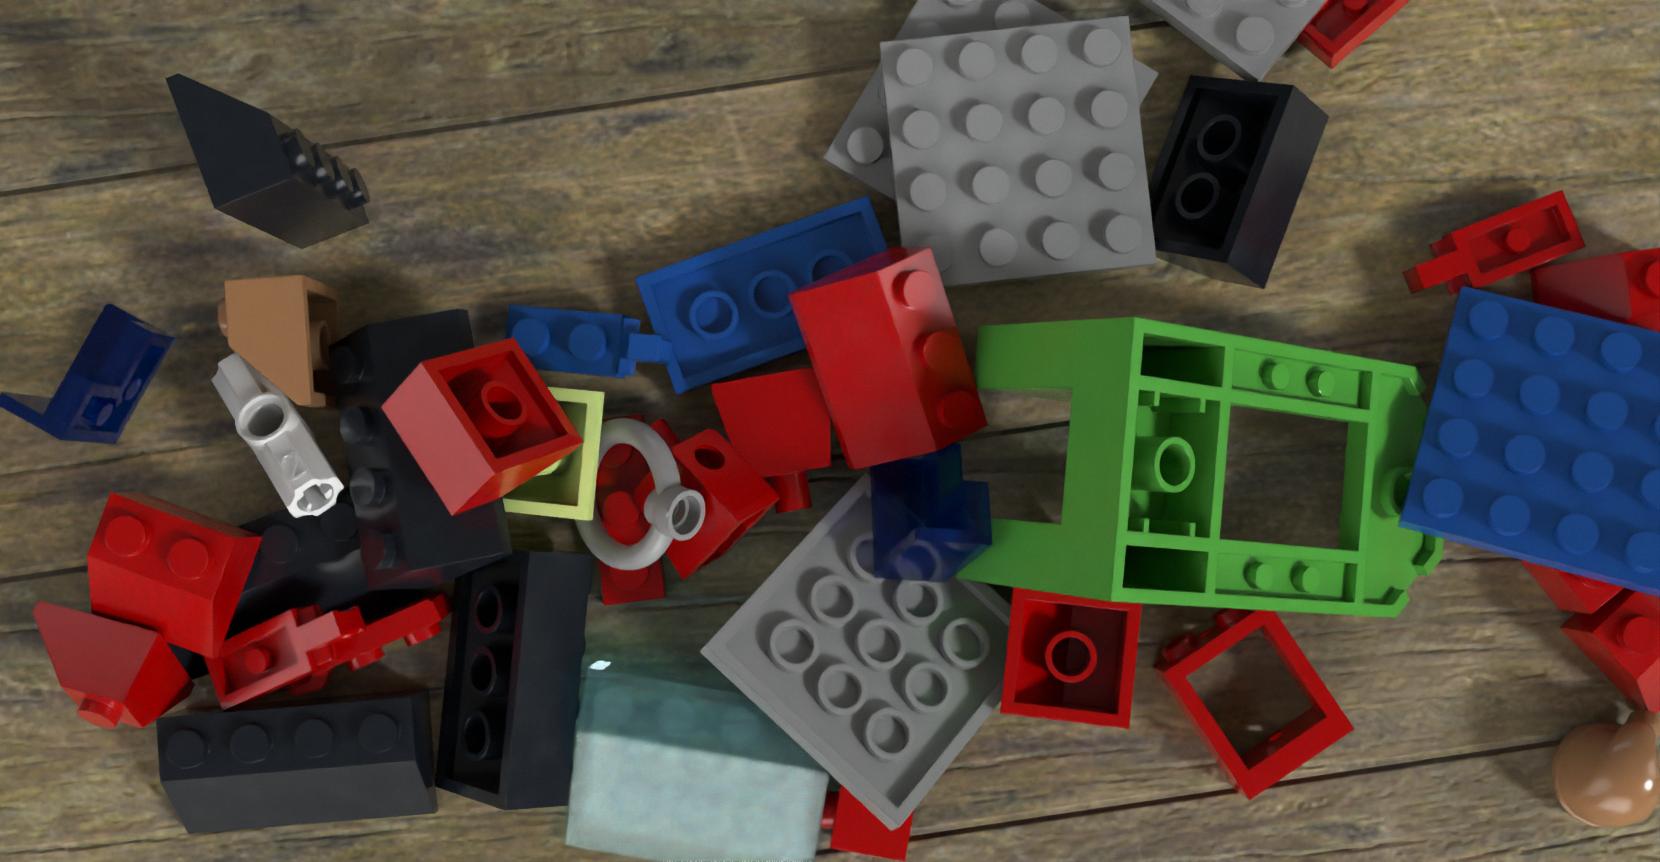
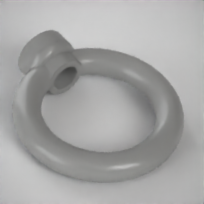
(670, 508)

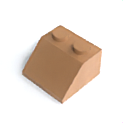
(285, 333)

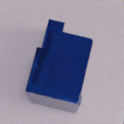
(101, 382)
(927, 517)

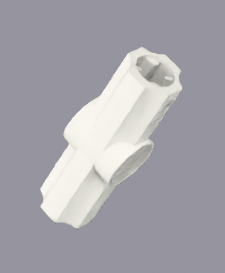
(278, 438)

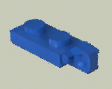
(584, 341)

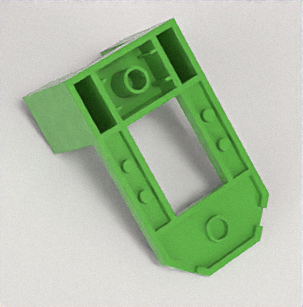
(1153, 464)

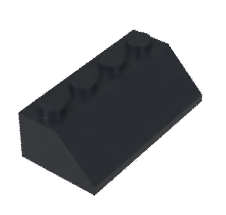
(266, 169)
(400, 518)
(300, 566)
(514, 679)
(299, 761)

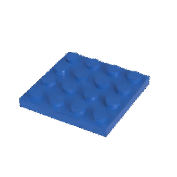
(1544, 441)

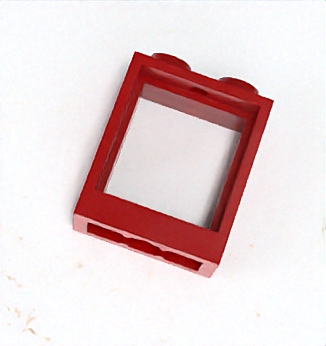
(1286, 747)

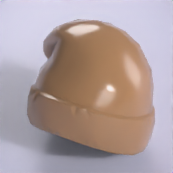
(1609, 771)

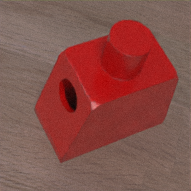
(778, 429)
(731, 492)

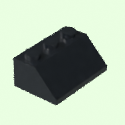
(1232, 176)

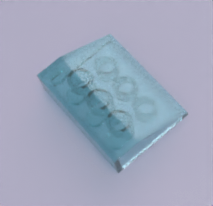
(688, 773)

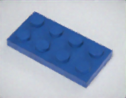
(733, 302)

